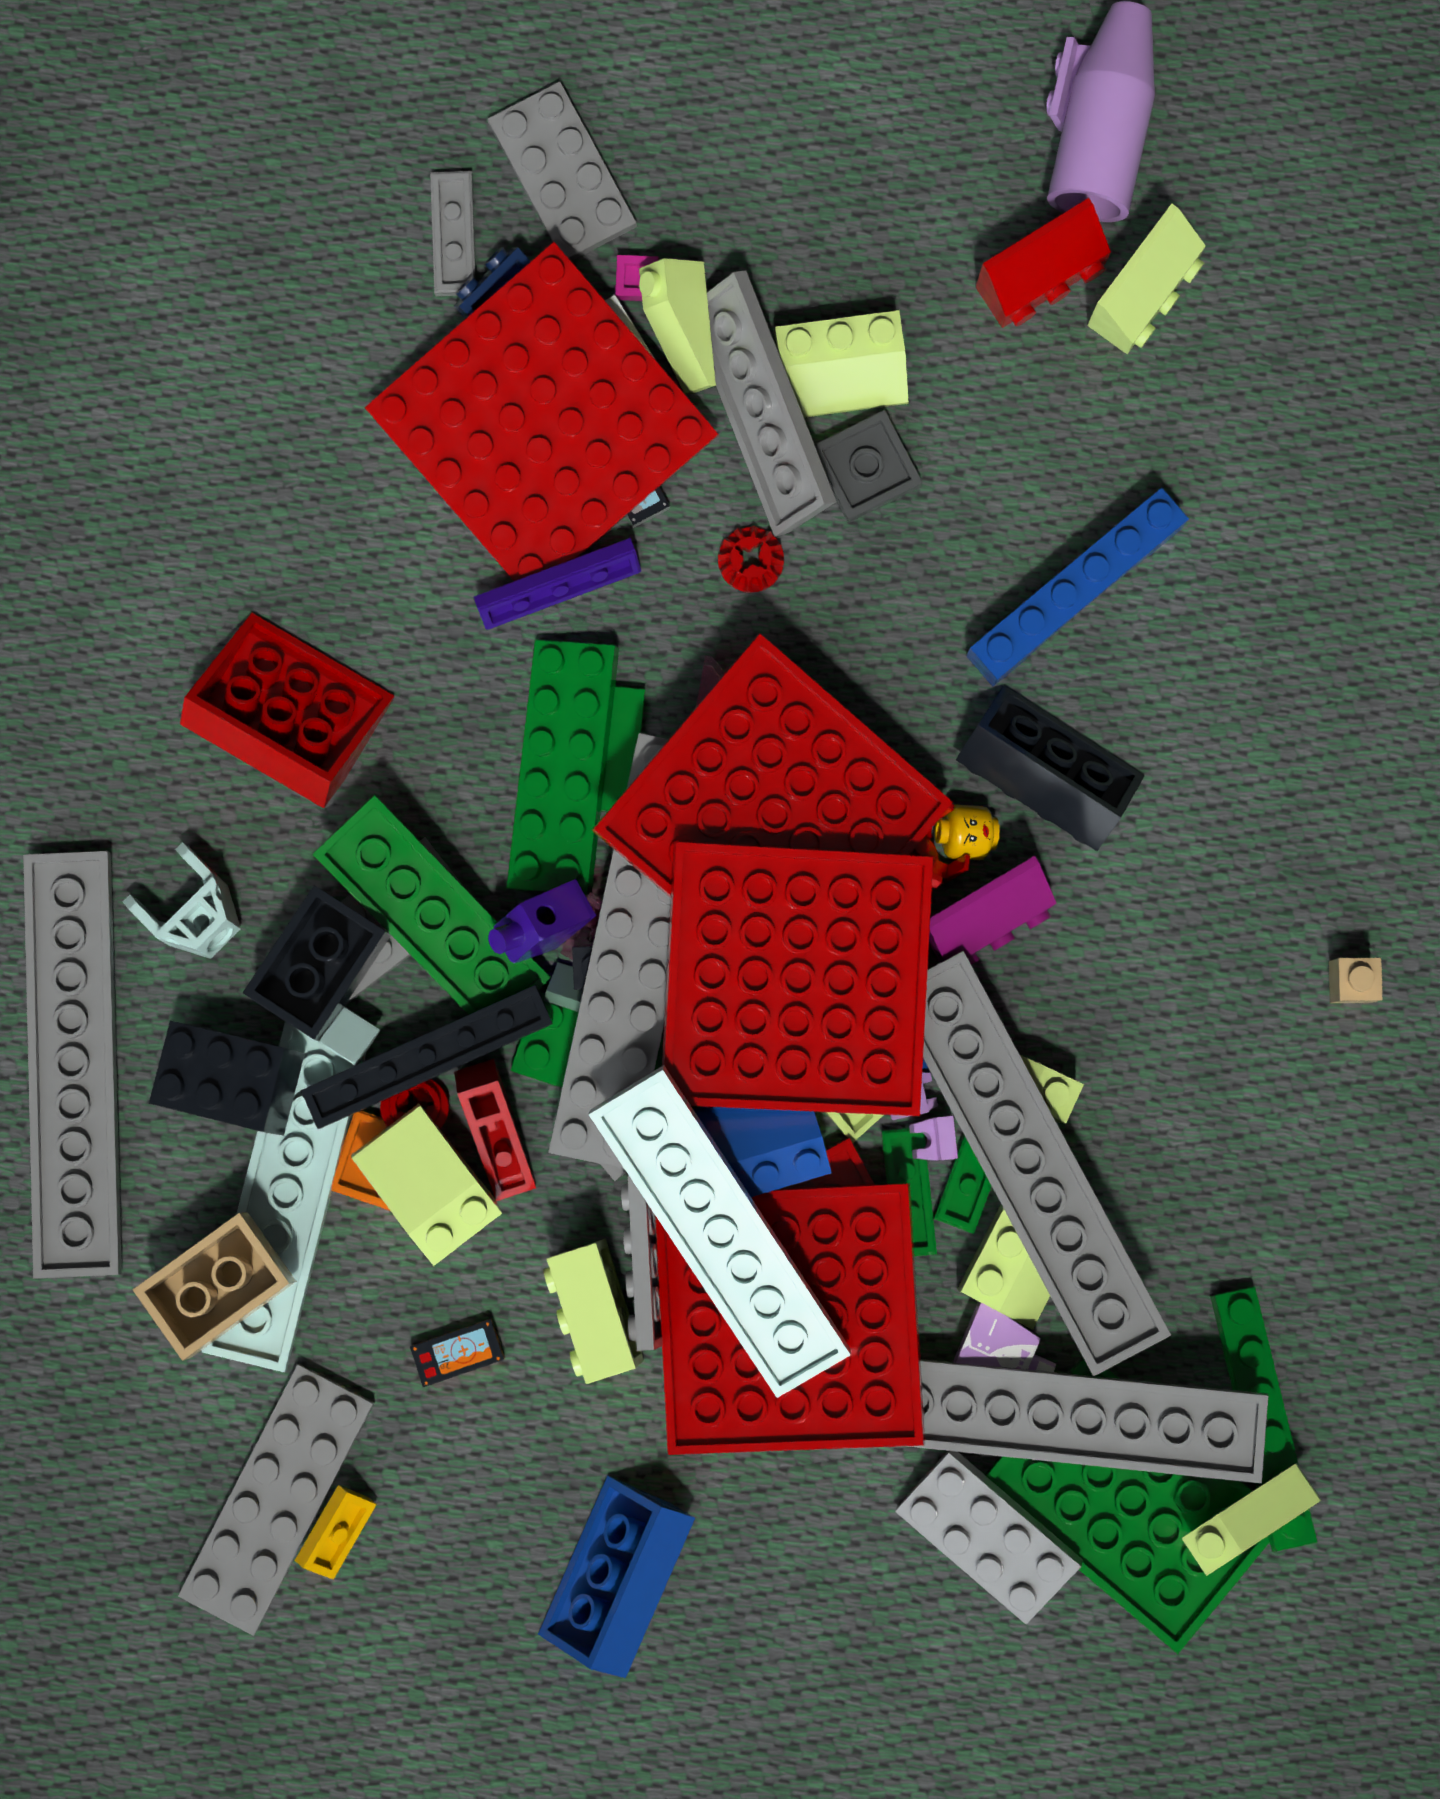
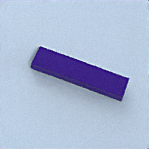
(557, 584)

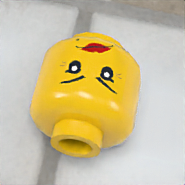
(968, 831)

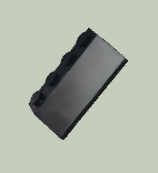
(1050, 768)

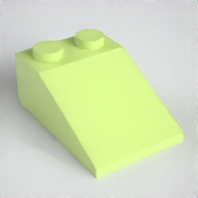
(426, 1184)

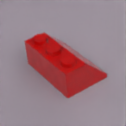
(1044, 265)

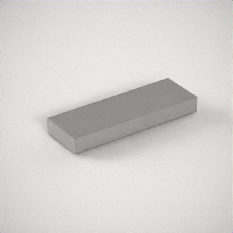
(452, 230)

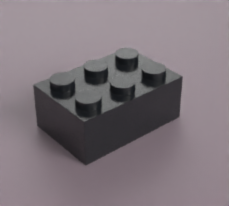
(316, 963)
(226, 1078)

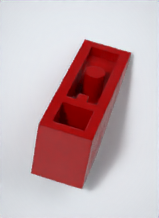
(494, 1129)

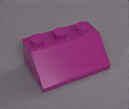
(992, 913)

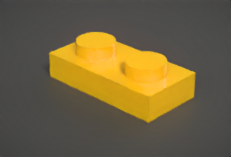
(335, 1532)

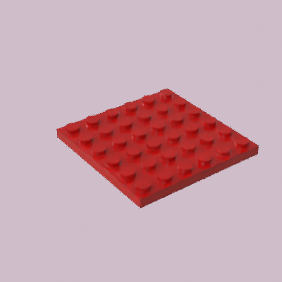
(541, 418)
(773, 768)
(797, 978)
(861, 1266)

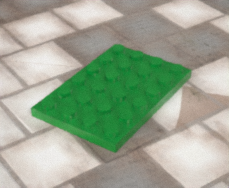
(1132, 1533)

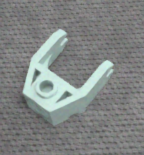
(188, 926)

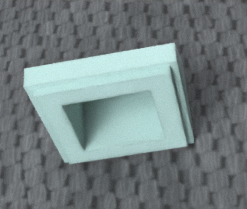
(349, 1036)

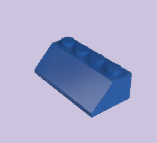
(767, 1145)
(616, 1577)

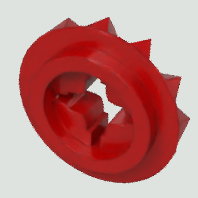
(754, 578)
(426, 1094)

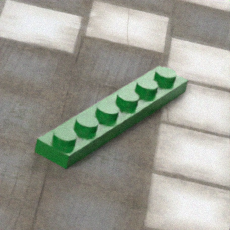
(1253, 1370)

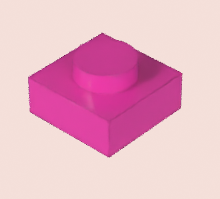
(629, 276)

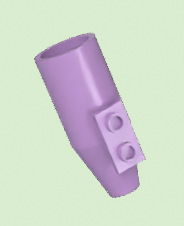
(1103, 113)

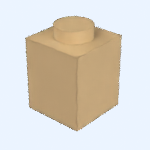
(1355, 980)

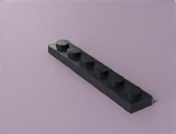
(426, 1057)

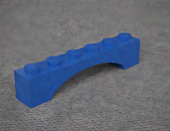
(1077, 586)

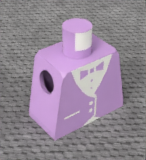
(999, 1342)

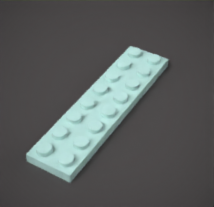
(288, 1200)
(720, 1231)

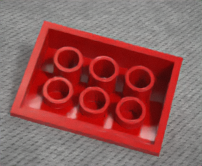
(285, 709)

